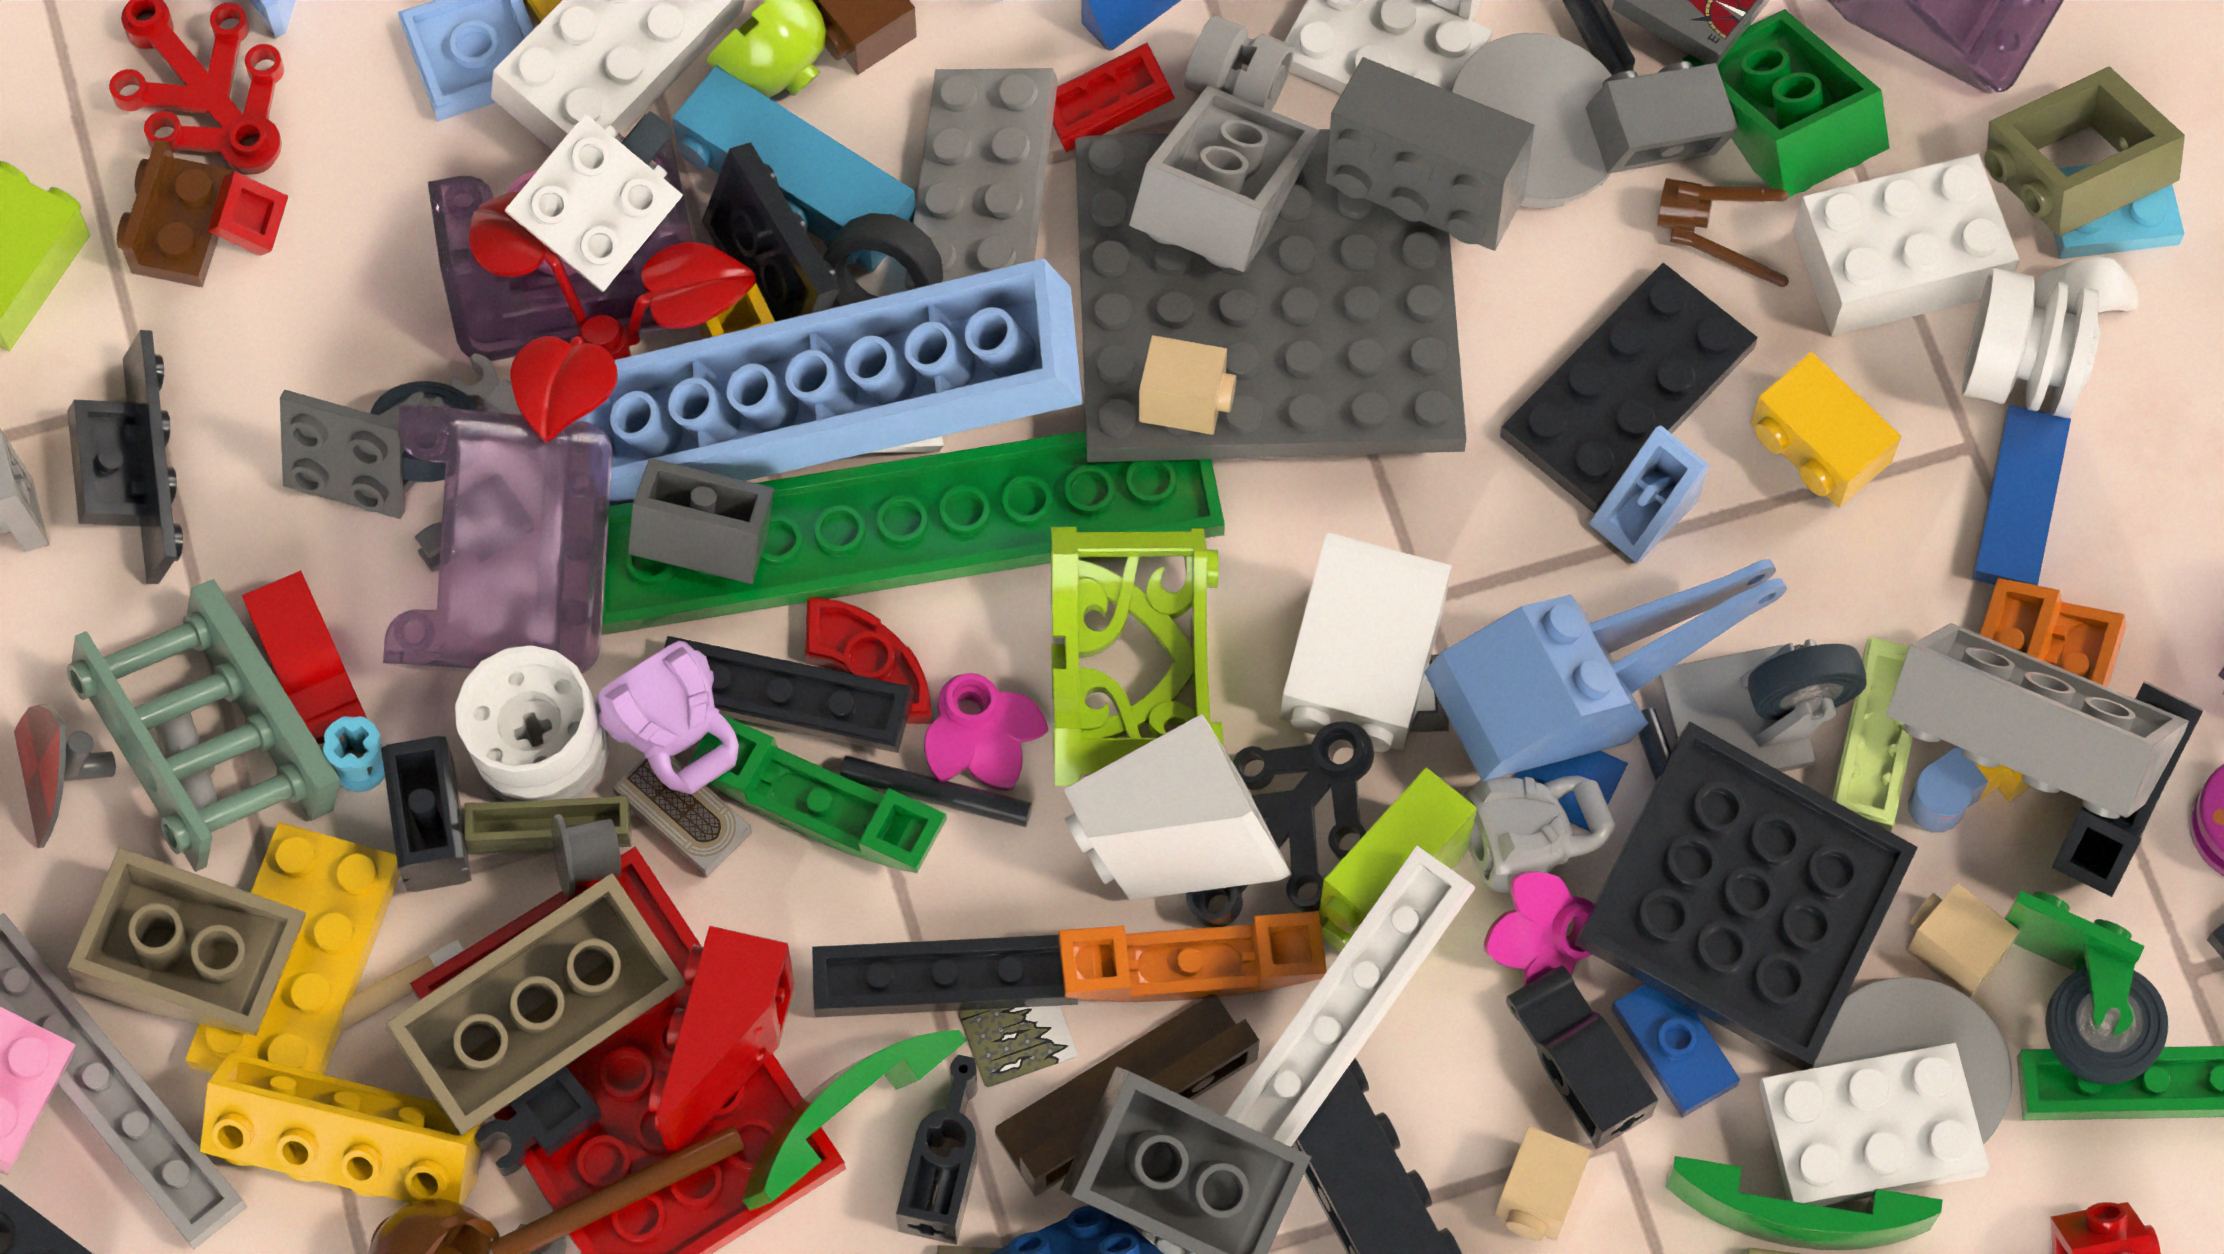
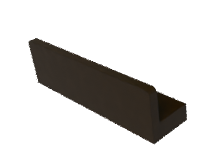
(1180, 1055)

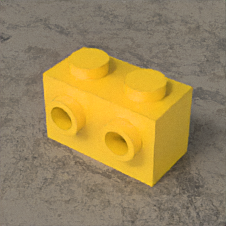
(1824, 430)

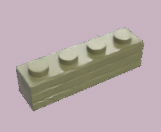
(527, 824)

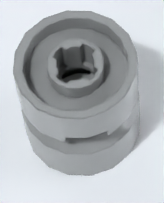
(1223, 51)

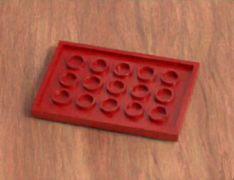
(618, 1075)

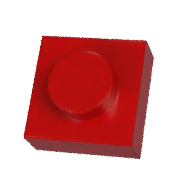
(247, 213)

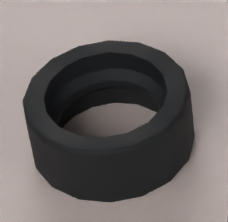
(891, 237)

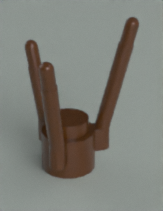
(1689, 206)

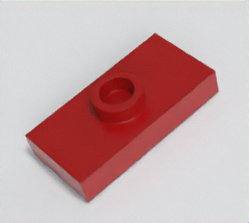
(1110, 96)

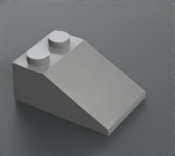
(1222, 178)

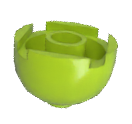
(774, 47)

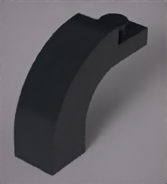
(2102, 847)

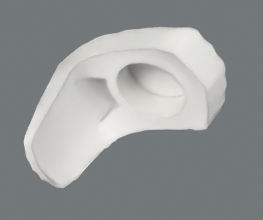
(2099, 273)

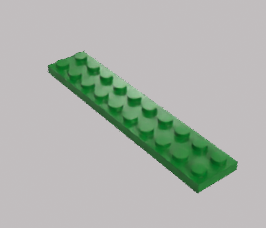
(916, 526)

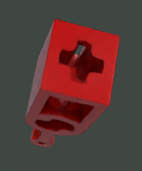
(302, 653)

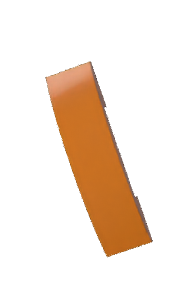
(1192, 962)

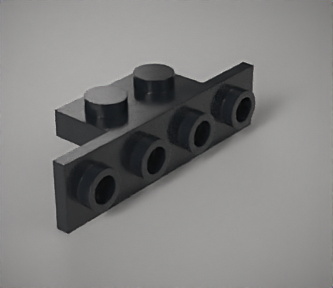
(123, 461)

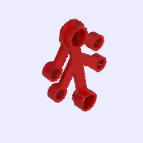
(204, 90)

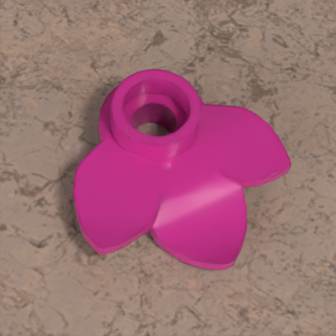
(984, 741)
(1535, 931)

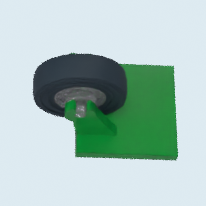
(2105, 1015)

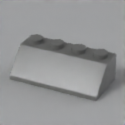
(2034, 720)

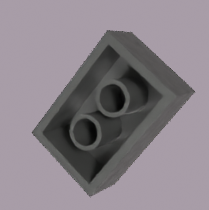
(1428, 154)

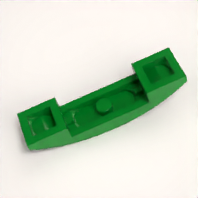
(826, 805)
(788, 1153)
(1715, 1193)

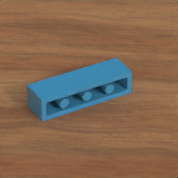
(812, 170)

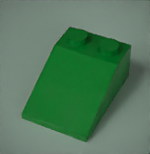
(1799, 105)

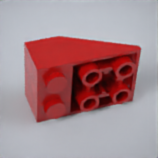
(724, 1033)

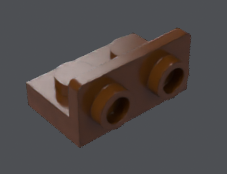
(171, 217)

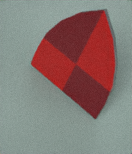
(51, 760)

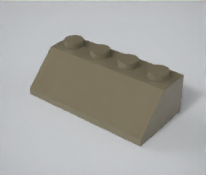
(535, 1004)

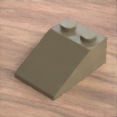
(183, 945)

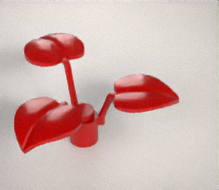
(565, 380)

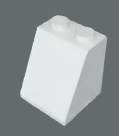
(1365, 640)
(1173, 819)

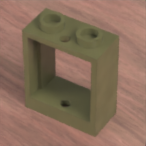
(2145, 139)

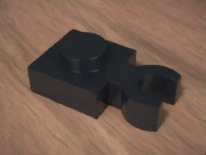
(544, 1115)

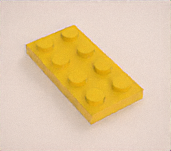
(345, 901)

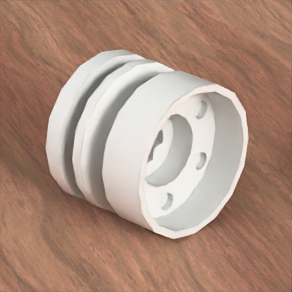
(2031, 343)
(524, 697)

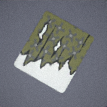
(1016, 1041)

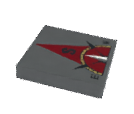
(1696, 26)

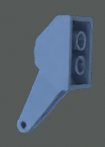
(1545, 679)

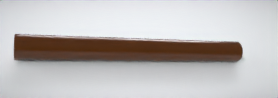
(620, 1193)

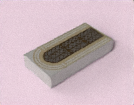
(694, 824)

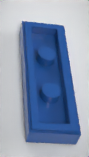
(2021, 496)

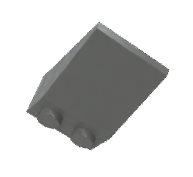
(1183, 1170)

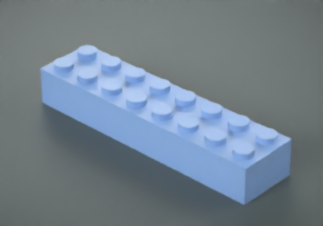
(847, 379)

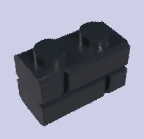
(426, 814)

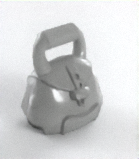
(1526, 828)

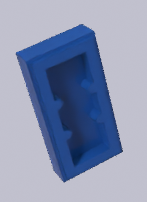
(1675, 1048)

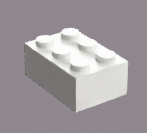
(1903, 243)

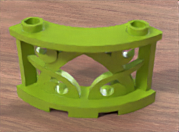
(1086, 736)

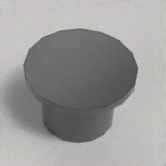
(584, 852)

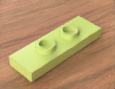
(1874, 744)

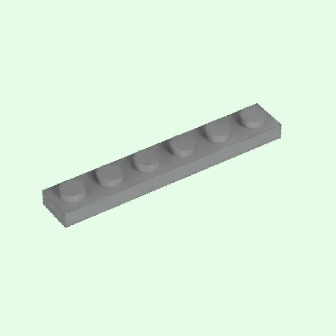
(117, 1098)

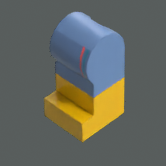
(1954, 785)

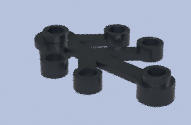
(1292, 811)

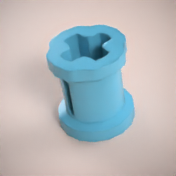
(363, 738)

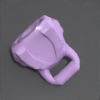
(667, 709)

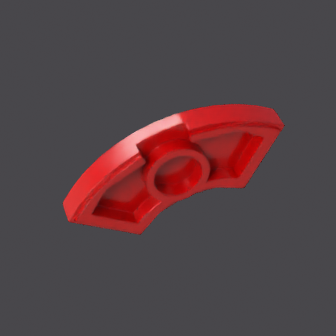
(859, 644)

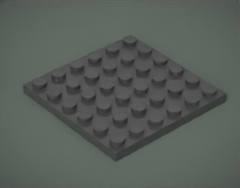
(1330, 328)

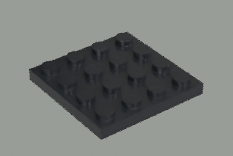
(1746, 896)

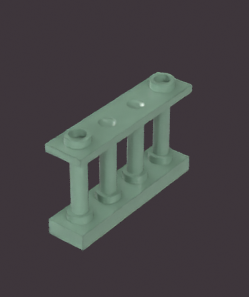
(238, 675)

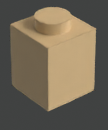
(1185, 385)
(1961, 938)
(1541, 1185)

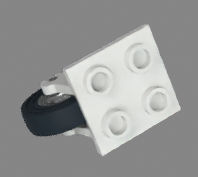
(599, 196)

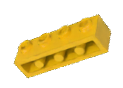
(336, 1132)

